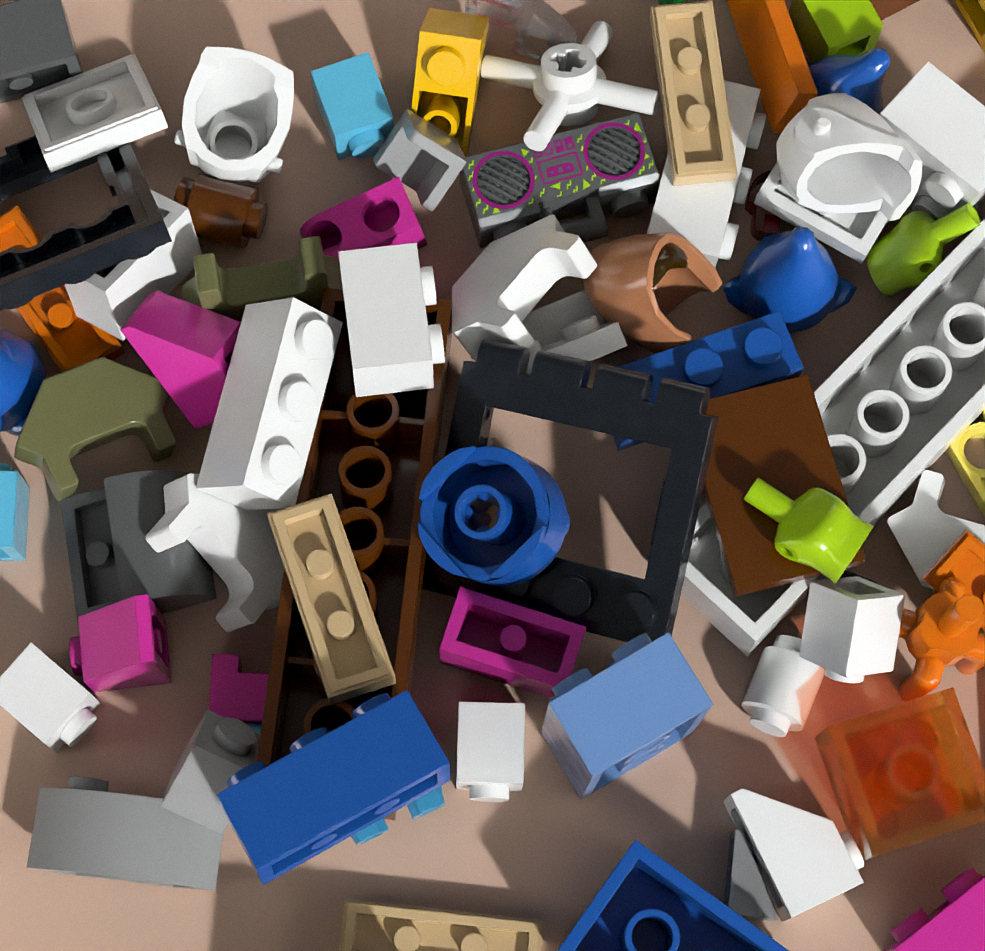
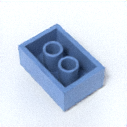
(623, 714)

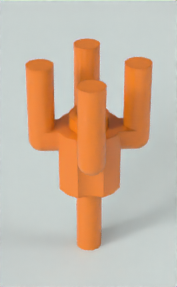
(941, 635)

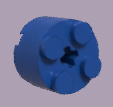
(457, 520)

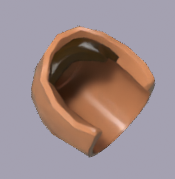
(643, 281)

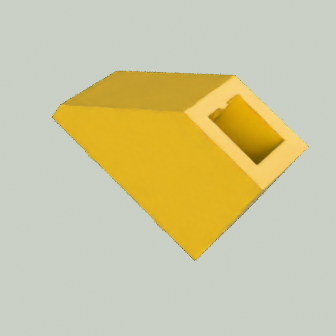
(449, 71)

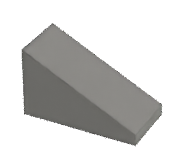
(744, 885)

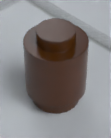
(222, 210)

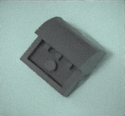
(111, 551)

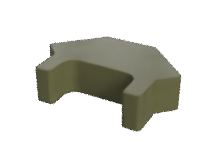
(232, 289)
(88, 410)

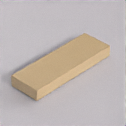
(692, 93)
(331, 599)
(416, 928)

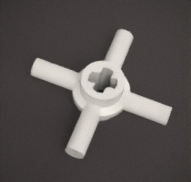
(569, 85)

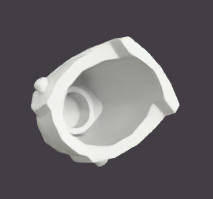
(237, 114)
(847, 159)

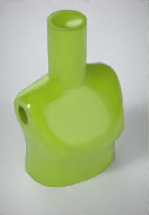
(916, 248)
(812, 528)

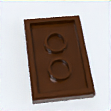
(783, 441)

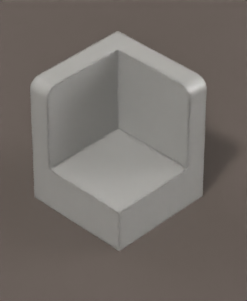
(421, 157)

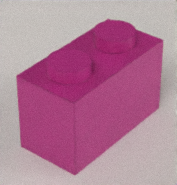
(510, 643)

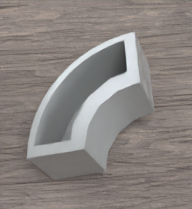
(120, 838)

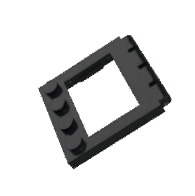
(77, 250)
(617, 405)

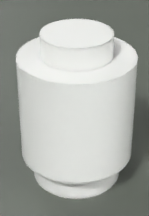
(782, 688)

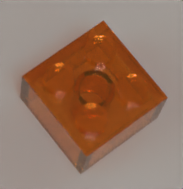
(905, 774)

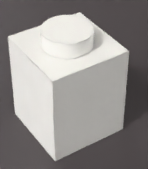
(851, 628)
(47, 699)
(490, 749)

